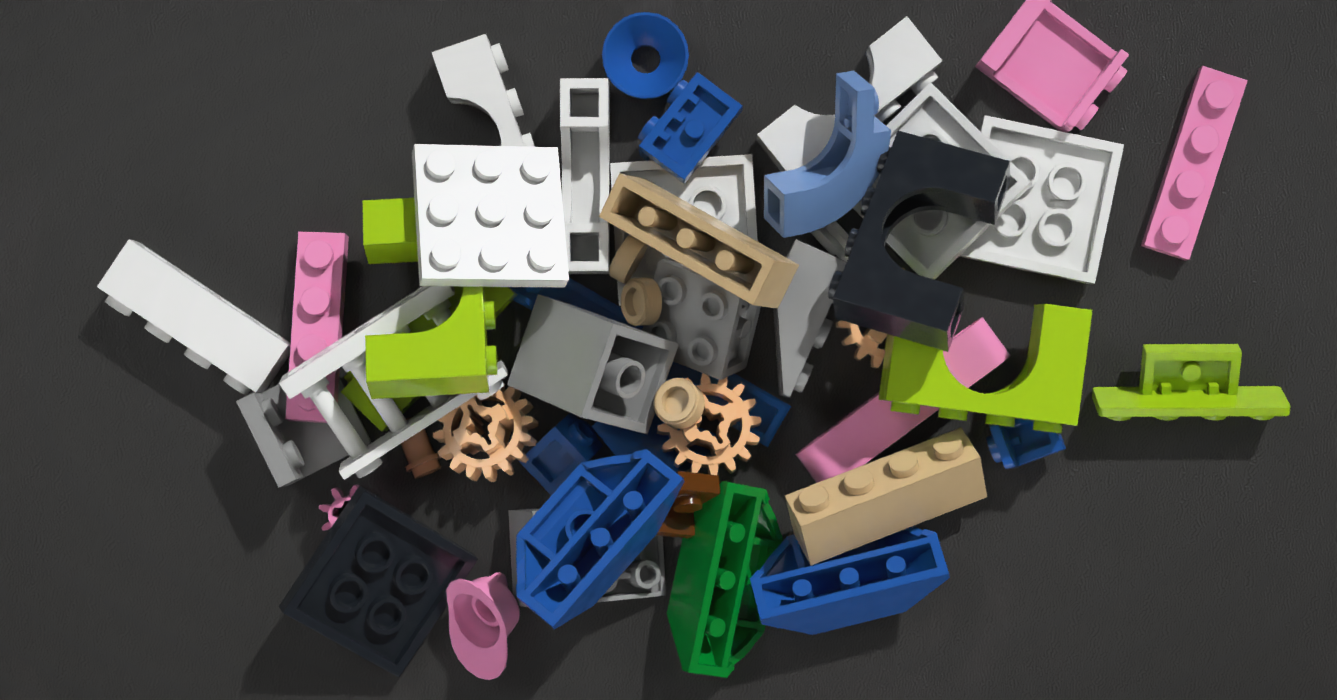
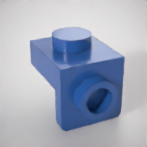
(1021, 443)

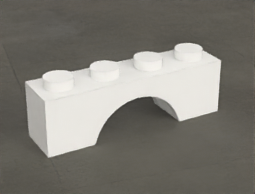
(896, 64)
(473, 78)
(585, 172)

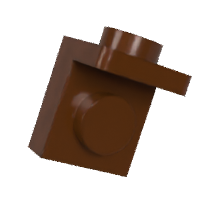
(695, 491)

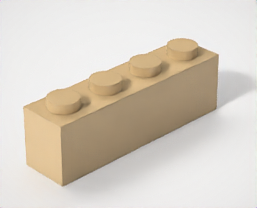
(699, 241)
(886, 496)

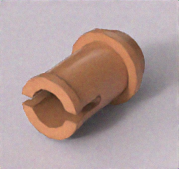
(420, 455)

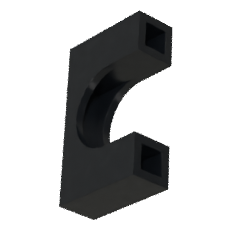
(914, 178)

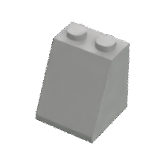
(591, 365)

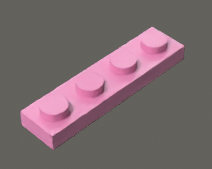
(1194, 163)
(317, 310)

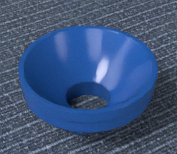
(640, 31)

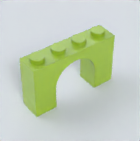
(428, 362)
(1043, 392)

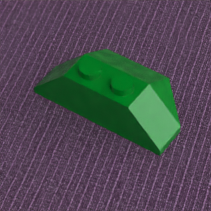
(711, 592)

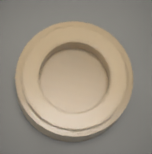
(627, 259)
(641, 301)
(679, 403)

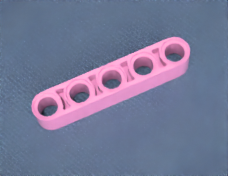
(875, 427)

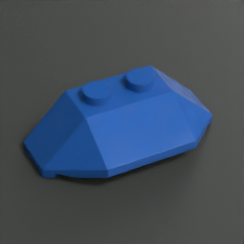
(591, 532)
(850, 587)

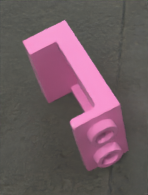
(1053, 64)

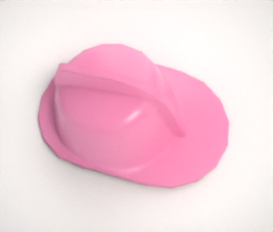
(480, 621)

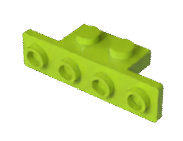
(1190, 383)

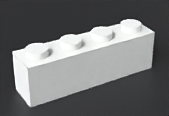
(195, 317)

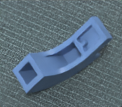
(840, 175)

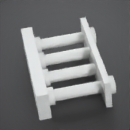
(350, 354)

